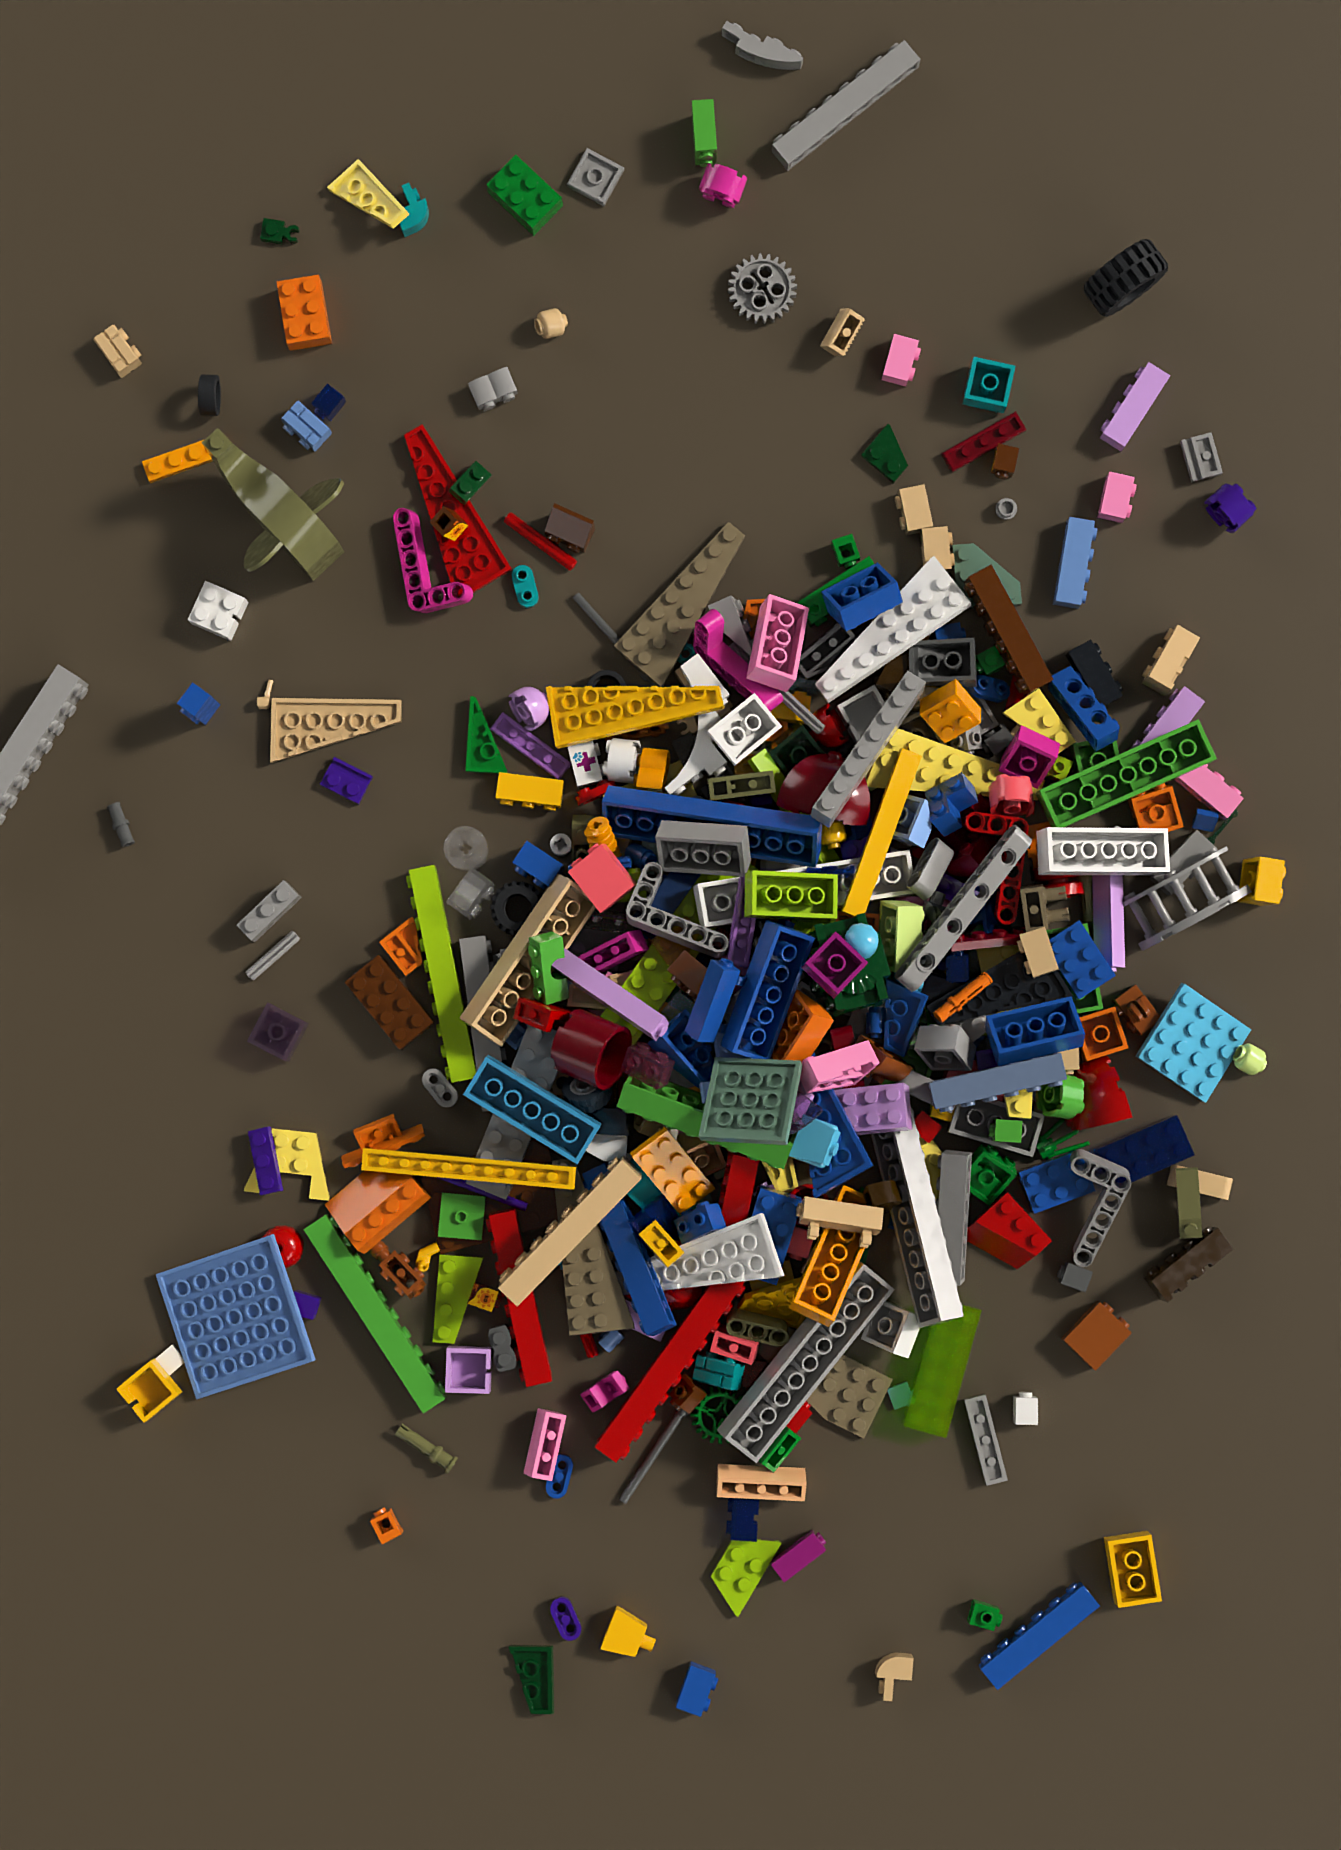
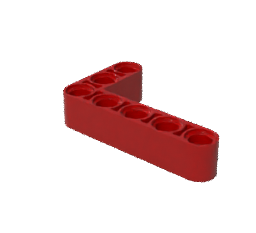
(1013, 882)

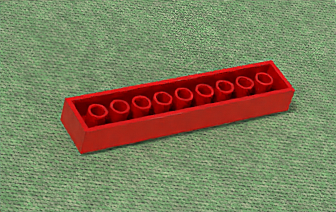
(666, 1369)

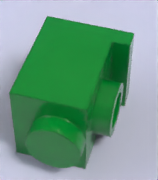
(848, 544)
(979, 1609)

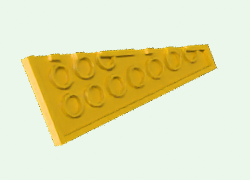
(602, 712)

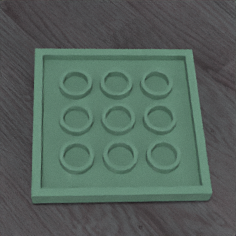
(750, 1100)

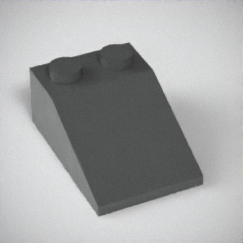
(944, 661)

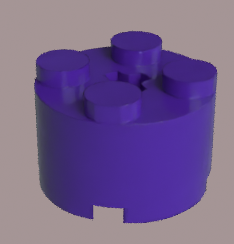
(1230, 507)

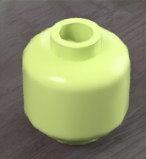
(1249, 1059)

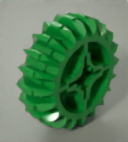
(725, 1395)

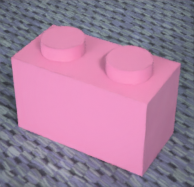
(900, 360)
(1116, 497)

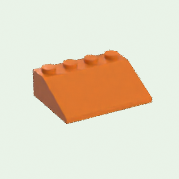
(375, 1206)

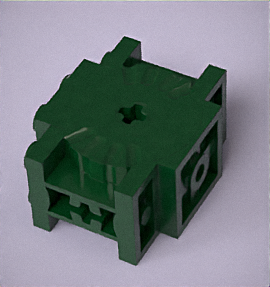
(867, 987)

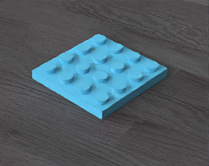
(1193, 1042)

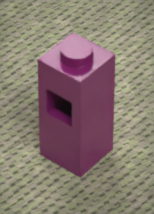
(798, 1555)

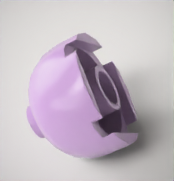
(530, 706)

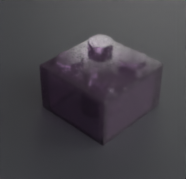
(278, 1032)

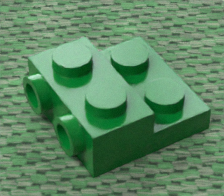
(990, 1173)

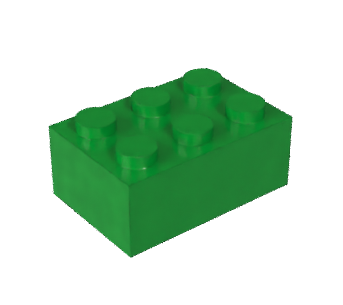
(524, 195)

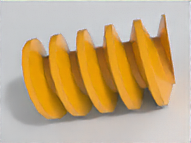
(601, 832)

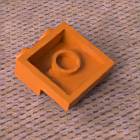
(1156, 809)

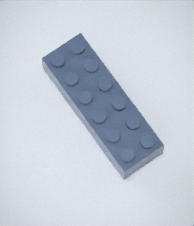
(996, 1081)

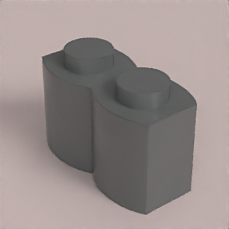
(504, 1352)

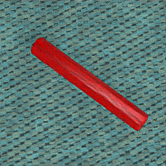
(540, 541)

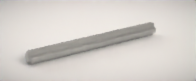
(788, 699)

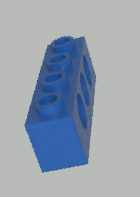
(1096, 734)

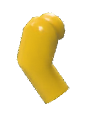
(424, 1256)

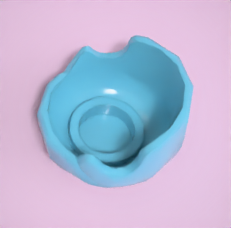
(862, 939)

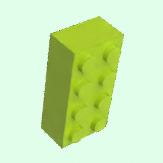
(791, 895)

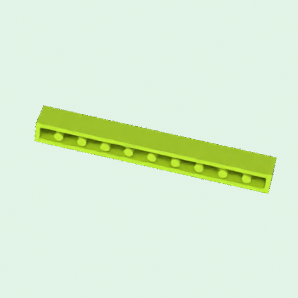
(443, 973)

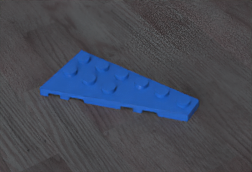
(851, 1155)

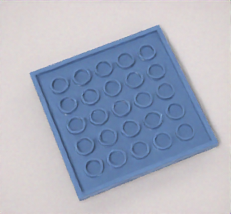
(235, 1317)

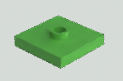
(461, 1216)

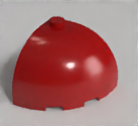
(1102, 1096)

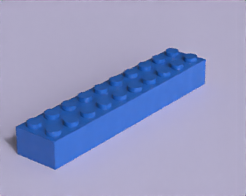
(771, 833)

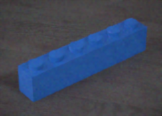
(1038, 1635)

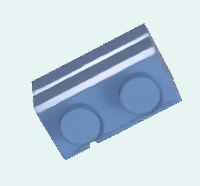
(306, 426)

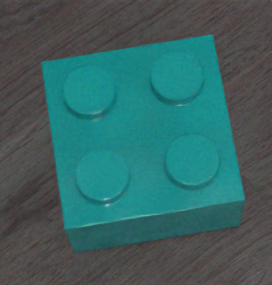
(988, 385)

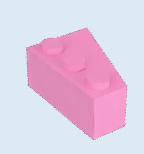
(838, 1067)

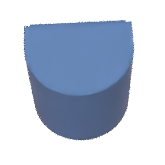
(610, 1340)

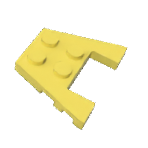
(297, 1154)

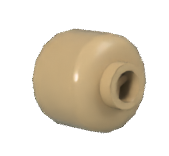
(550, 323)

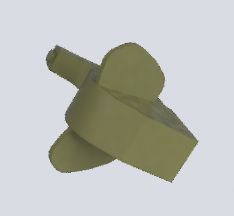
(286, 518)

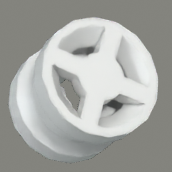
(561, 848)

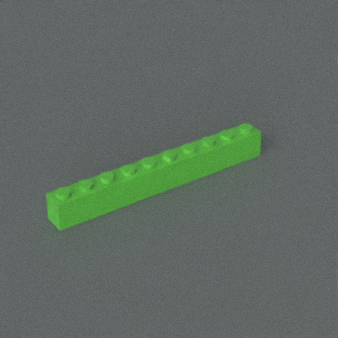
(375, 1313)

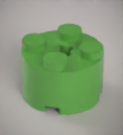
(1062, 1100)

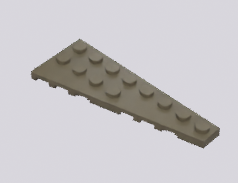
(666, 626)
(590, 1282)

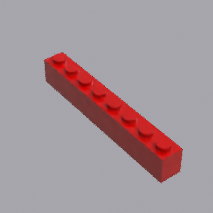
(525, 1318)

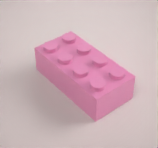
(777, 643)

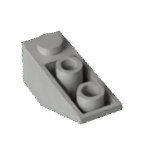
(734, 624)

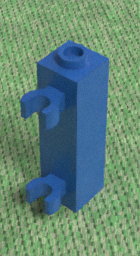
(713, 1000)

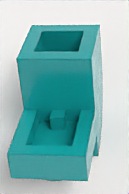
(417, 211)

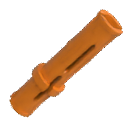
(955, 1002)

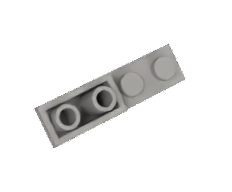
(768, 53)

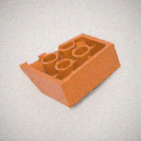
(802, 1029)

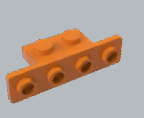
(383, 1135)

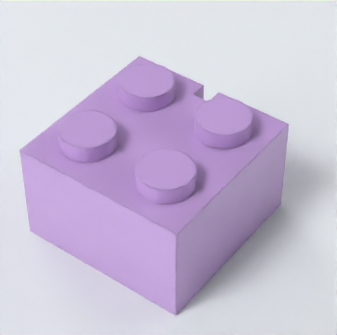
(468, 1369)

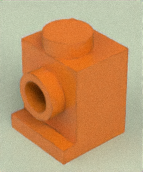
(386, 1533)

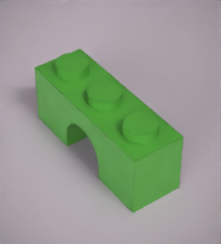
(544, 951)

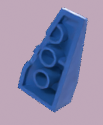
(690, 1057)

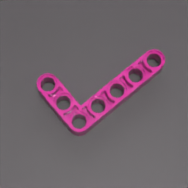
(420, 569)
(726, 662)

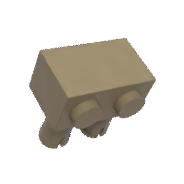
(1034, 906)

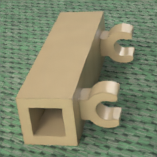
(840, 1216)

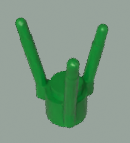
(1047, 1146)

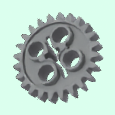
(778, 279)

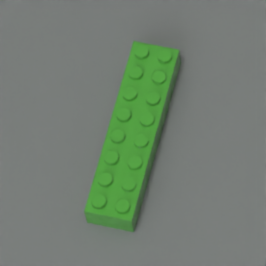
(1126, 775)
(683, 1110)

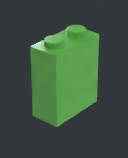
(704, 132)

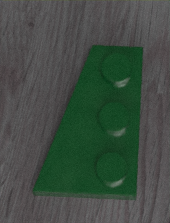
(536, 1673)

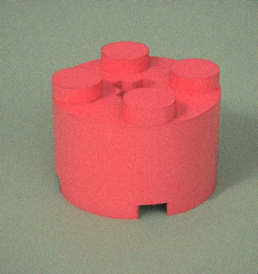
(1011, 796)

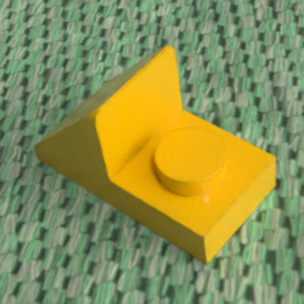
(661, 1244)

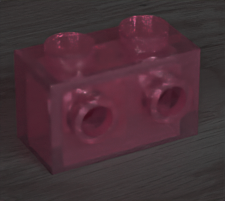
(648, 1065)

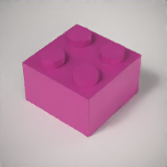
(1029, 756)

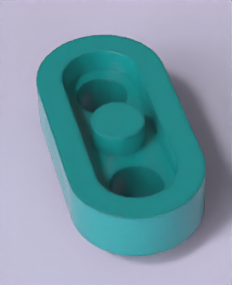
(524, 586)

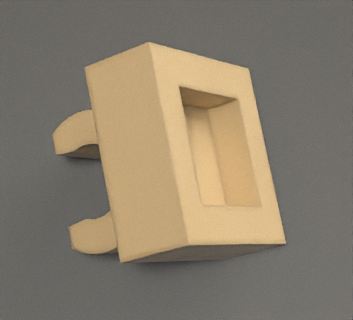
(692, 724)

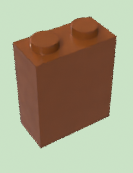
(1097, 1334)

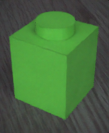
(1006, 1130)

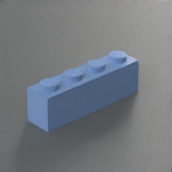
(1074, 563)

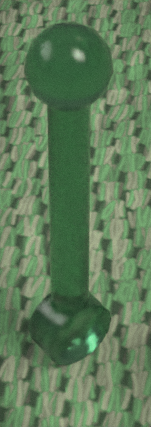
(1234, 814)

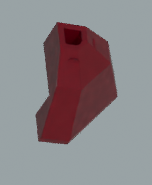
(968, 846)

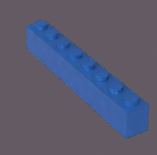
(634, 1264)

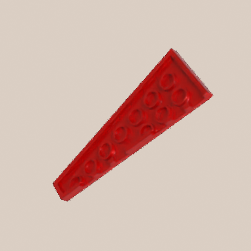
(474, 554)

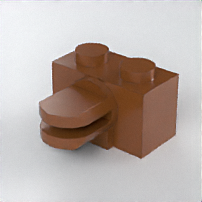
(1136, 1010)

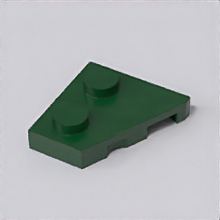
(886, 455)

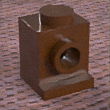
(687, 1394)

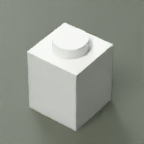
(1025, 1409)

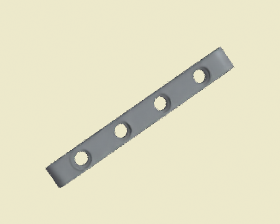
(963, 908)

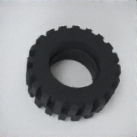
(1125, 277)

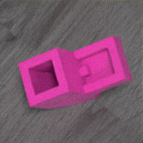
(605, 1390)

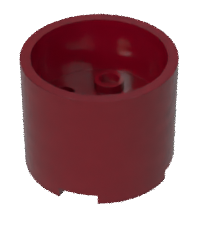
(591, 1049)

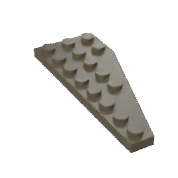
(847, 1394)

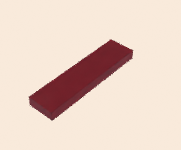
(983, 442)

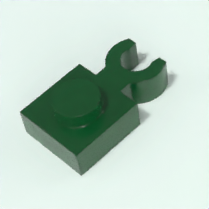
(275, 231)

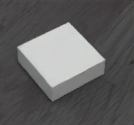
(170, 1359)

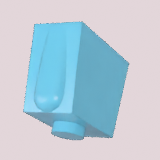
(816, 1143)

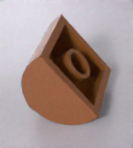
(890, 1064)

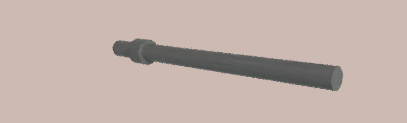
(604, 627)
(652, 1455)

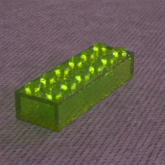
(941, 1373)

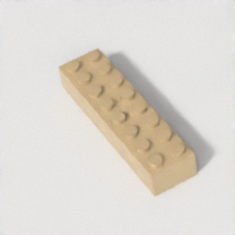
(560, 910)
(567, 1233)

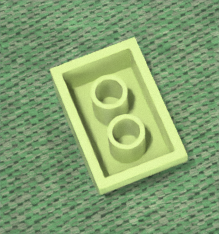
(899, 930)

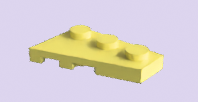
(1040, 717)

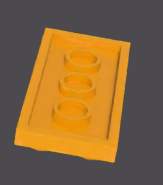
(672, 1170)

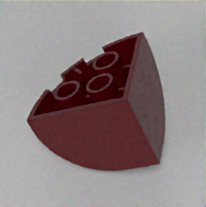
(808, 781)

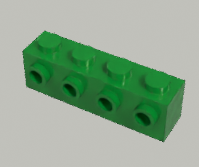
(815, 602)

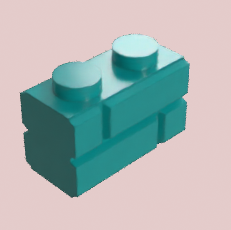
(718, 1371)

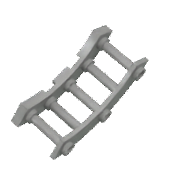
(1192, 914)

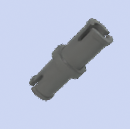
(120, 824)

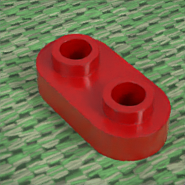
(587, 795)

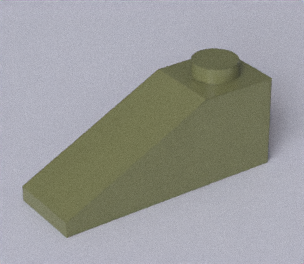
(741, 785)
(1188, 1203)

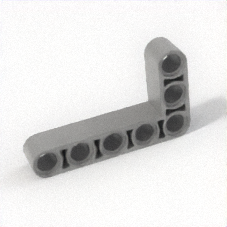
(669, 920)
(1101, 1206)

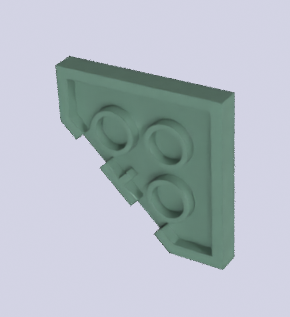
(972, 559)

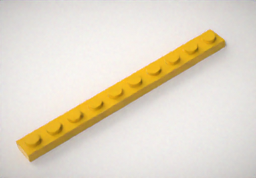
(468, 1168)

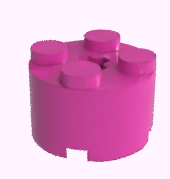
(722, 184)

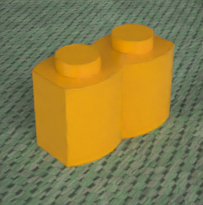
(653, 770)

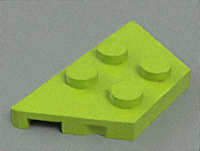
(742, 1569)

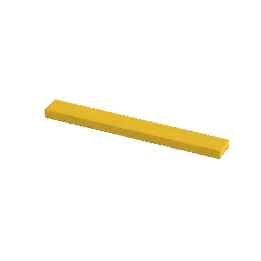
(881, 832)

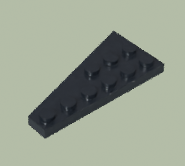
(1009, 991)

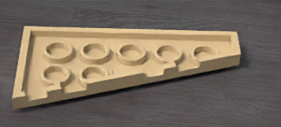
(311, 723)

